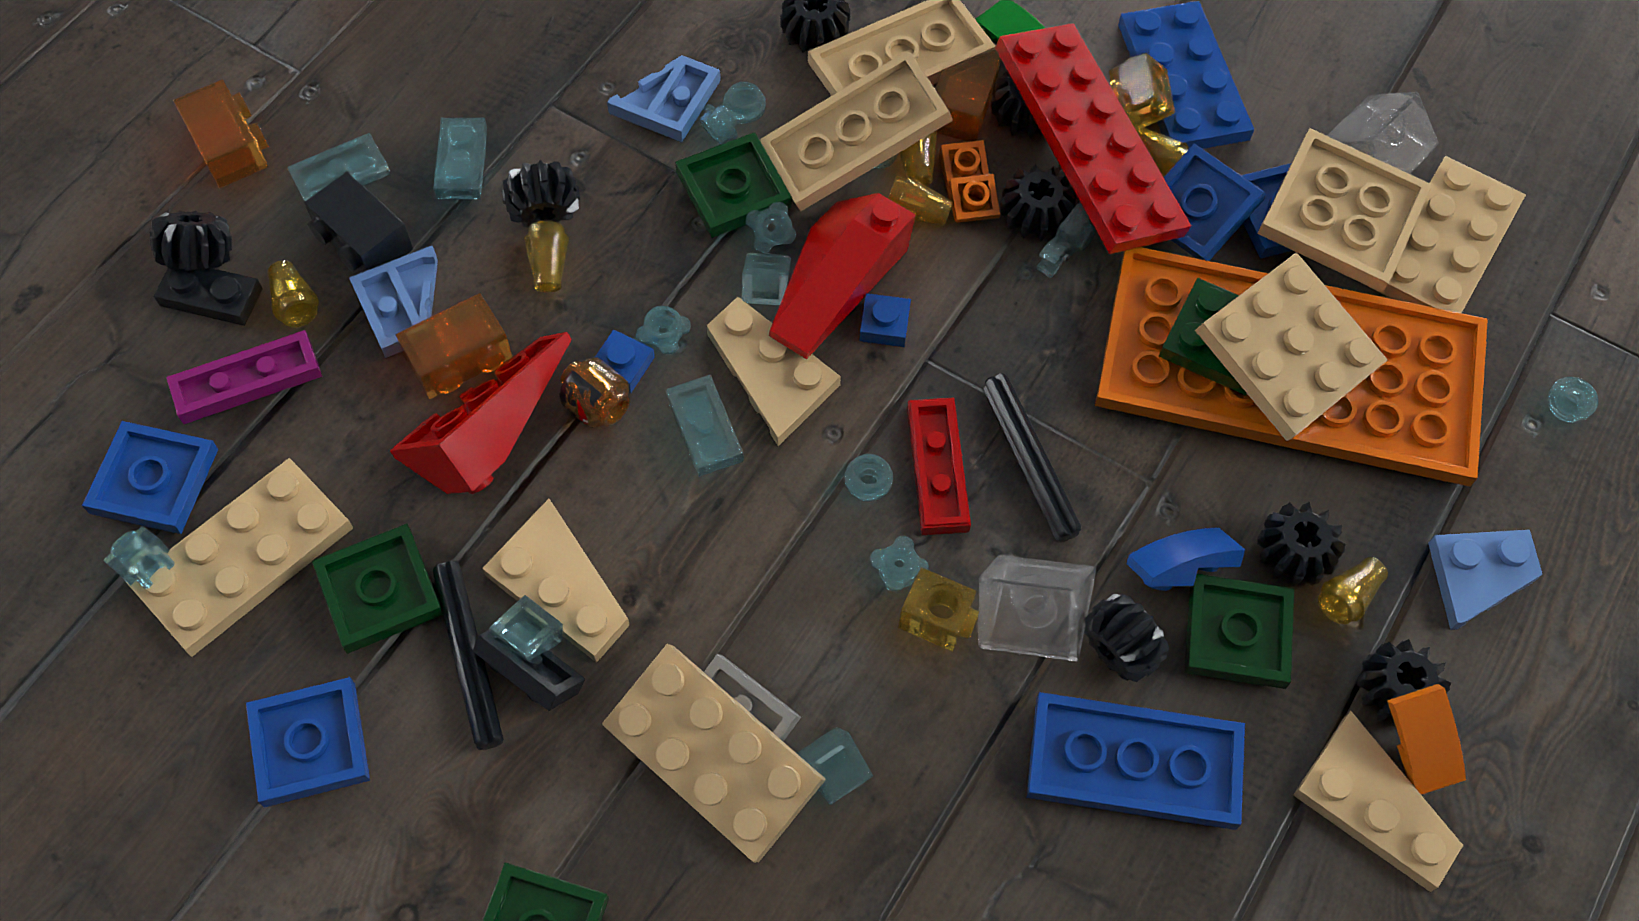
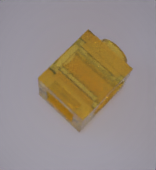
(1143, 90)
(932, 590)

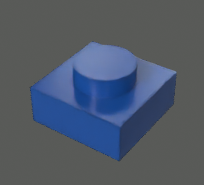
(885, 320)
(626, 356)

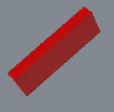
(938, 466)

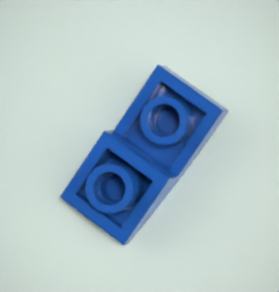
(1179, 556)

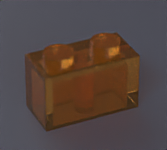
(222, 133)
(455, 346)

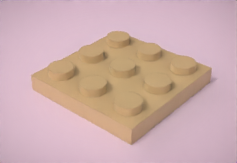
(1345, 210)
(1291, 346)

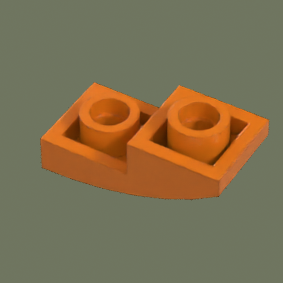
(969, 181)
(1428, 739)

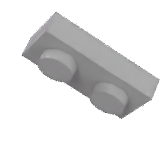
(753, 697)

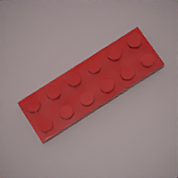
(1092, 138)

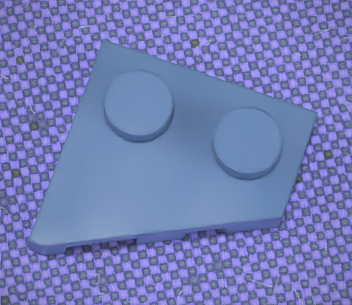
(669, 99)
(397, 295)
(1482, 570)

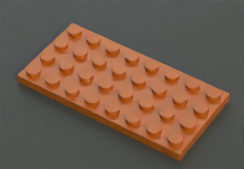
(1407, 416)

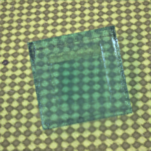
(765, 278)
(528, 629)
(838, 761)

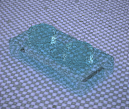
(356, 156)
(460, 158)
(704, 425)

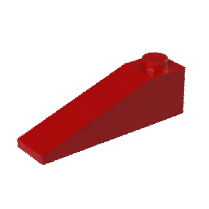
(838, 266)
(476, 438)

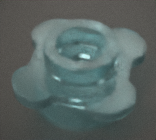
(783, 229)
(659, 318)
(898, 577)

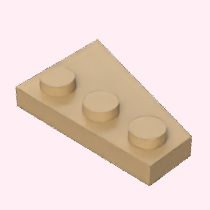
(776, 379)
(559, 577)
(1378, 805)

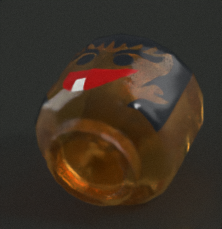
(594, 392)

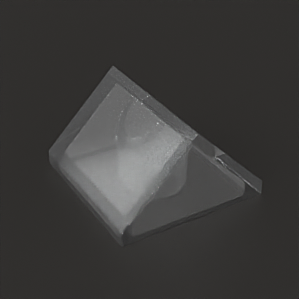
(1389, 129)
(1034, 606)

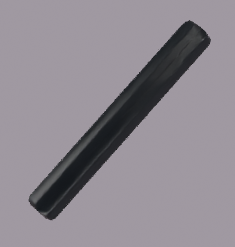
(1032, 458)
(469, 666)

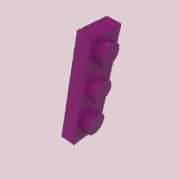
(243, 377)

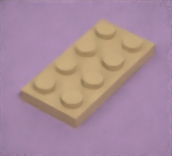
(934, 32)
(855, 130)
(1453, 237)
(242, 556)
(713, 752)

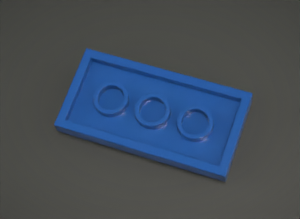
(1200, 82)
(1137, 761)

